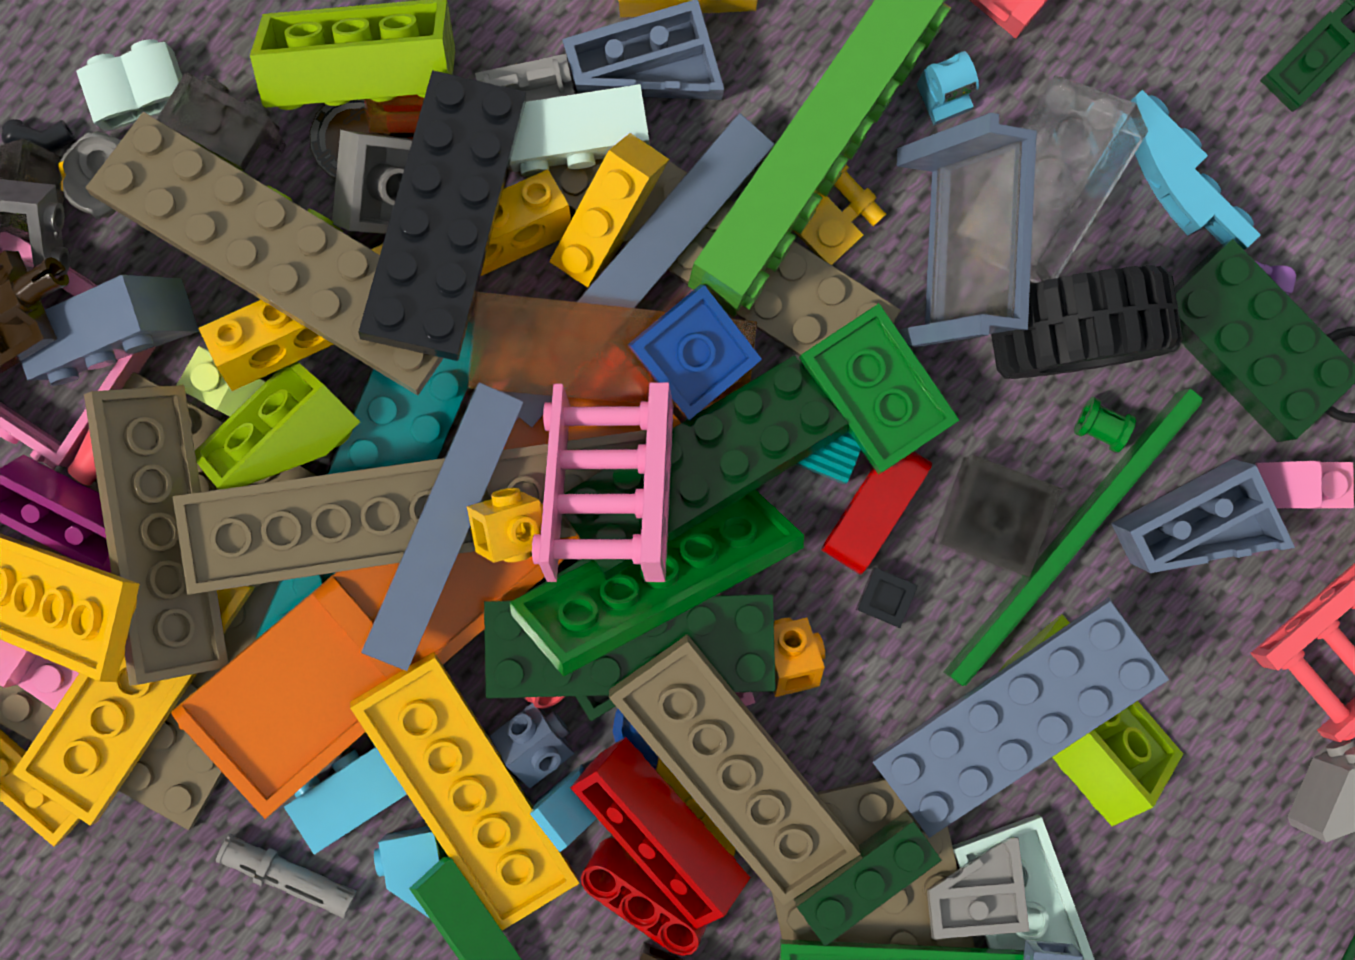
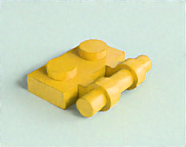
(832, 230)

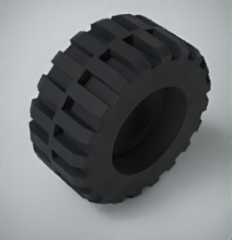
(1092, 323)

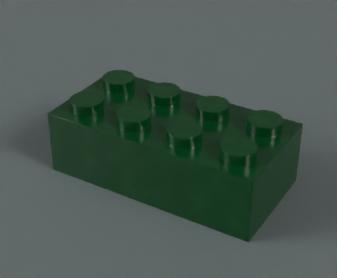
(1260, 343)

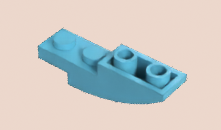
(1190, 198)

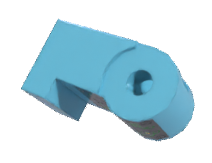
(947, 87)

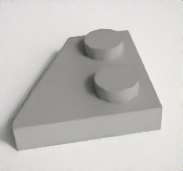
(981, 896)

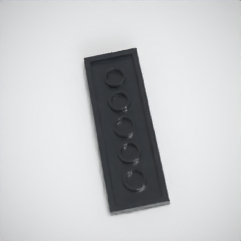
(443, 216)

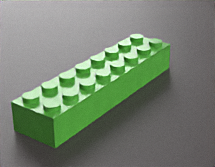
(814, 149)

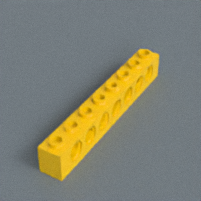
(266, 340)

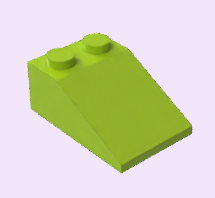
(276, 429)

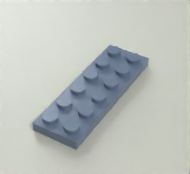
(1020, 717)

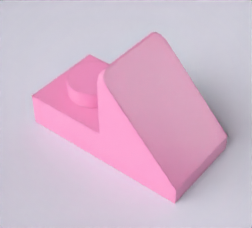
(1309, 484)
(34, 674)

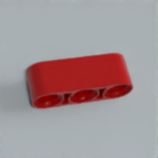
(875, 512)
(630, 893)

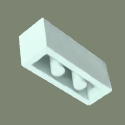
(577, 128)

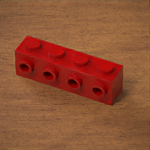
(661, 833)

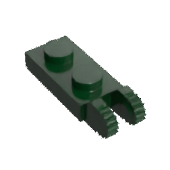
(1312, 58)

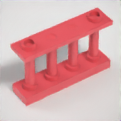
(1317, 621)

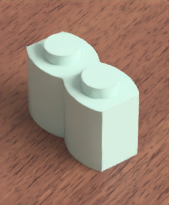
(129, 84)

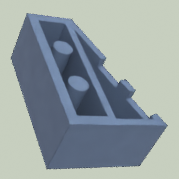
(111, 324)

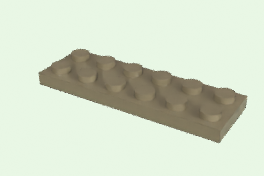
(141, 462)
(734, 770)

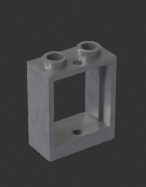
(44, 219)

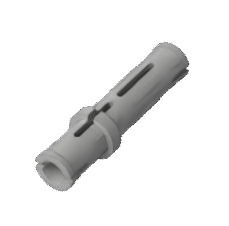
(279, 873)

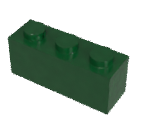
(884, 868)

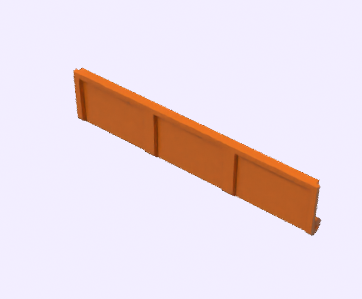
(287, 697)

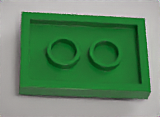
(879, 388)

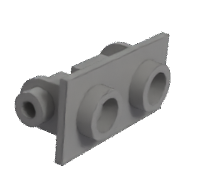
(538, 78)

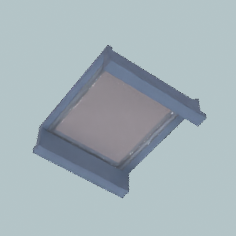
(976, 229)

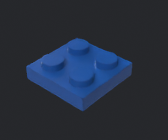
(695, 351)

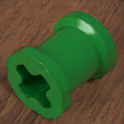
(1105, 425)

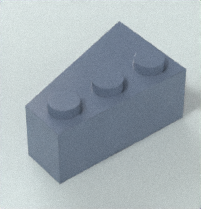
(659, 50)
(1205, 520)

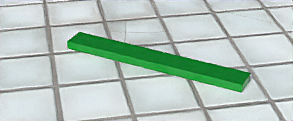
(1073, 536)

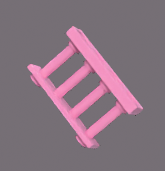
(650, 503)

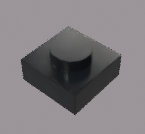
(886, 597)

